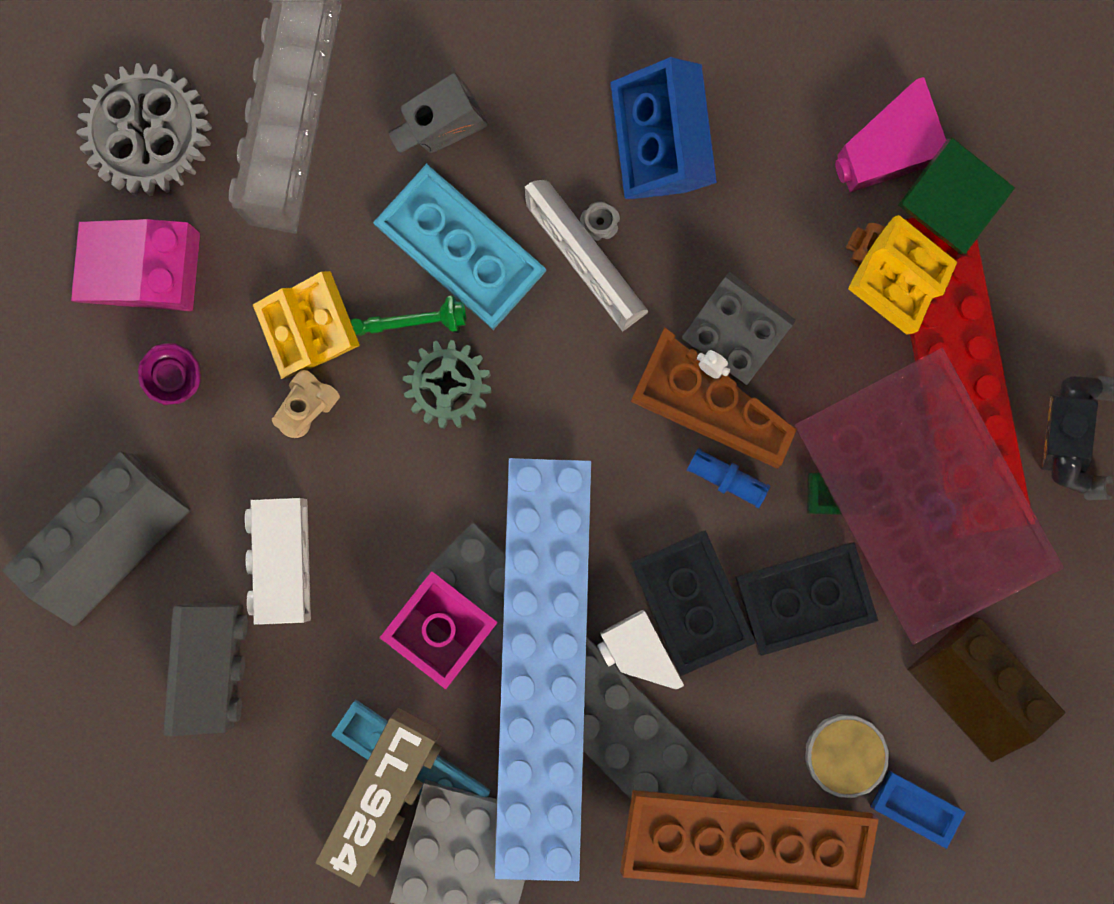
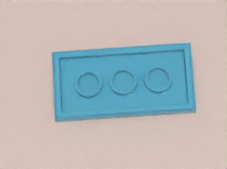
(459, 246)

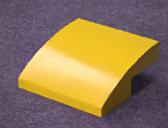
(902, 275)
(306, 324)

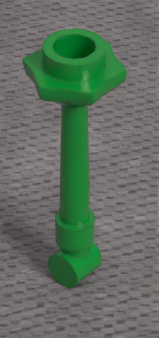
(451, 314)

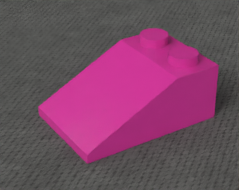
(136, 264)

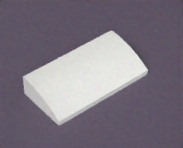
(584, 254)

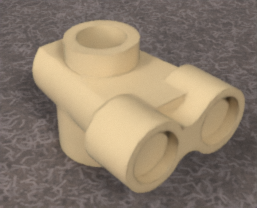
(304, 404)

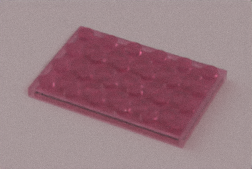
(928, 496)

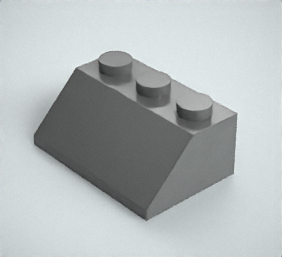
(204, 668)

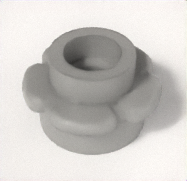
(607, 213)

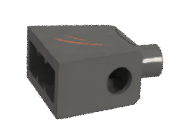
(439, 117)

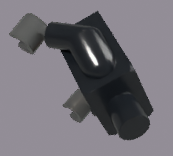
(1072, 434)

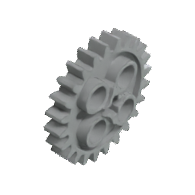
(108, 135)

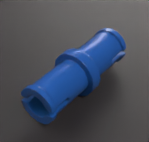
(728, 478)

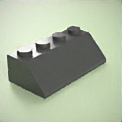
(96, 539)

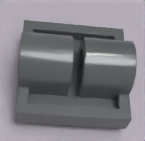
(739, 327)

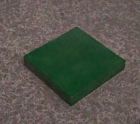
(956, 196)

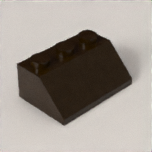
(986, 689)

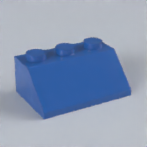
(663, 129)

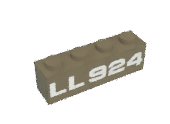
(378, 797)

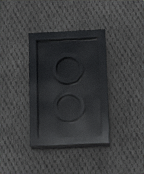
(806, 598)
(692, 603)

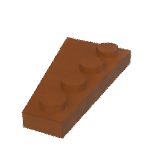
(711, 406)

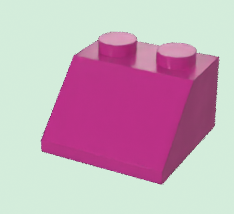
(438, 630)

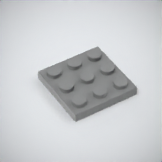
(452, 852)

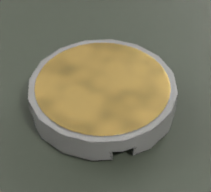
(846, 756)

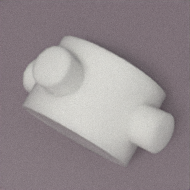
(713, 364)

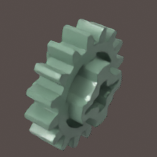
(449, 366)

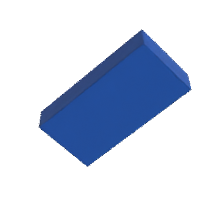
(917, 809)

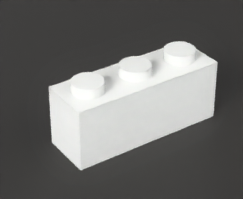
(278, 561)

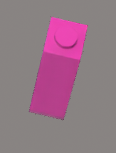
(894, 142)

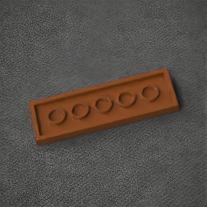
(748, 844)

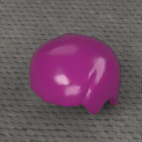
(169, 374)

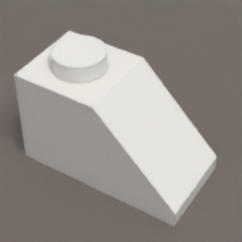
(638, 651)

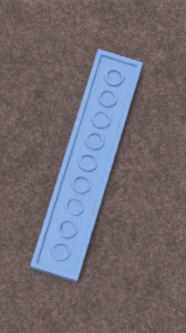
(543, 670)

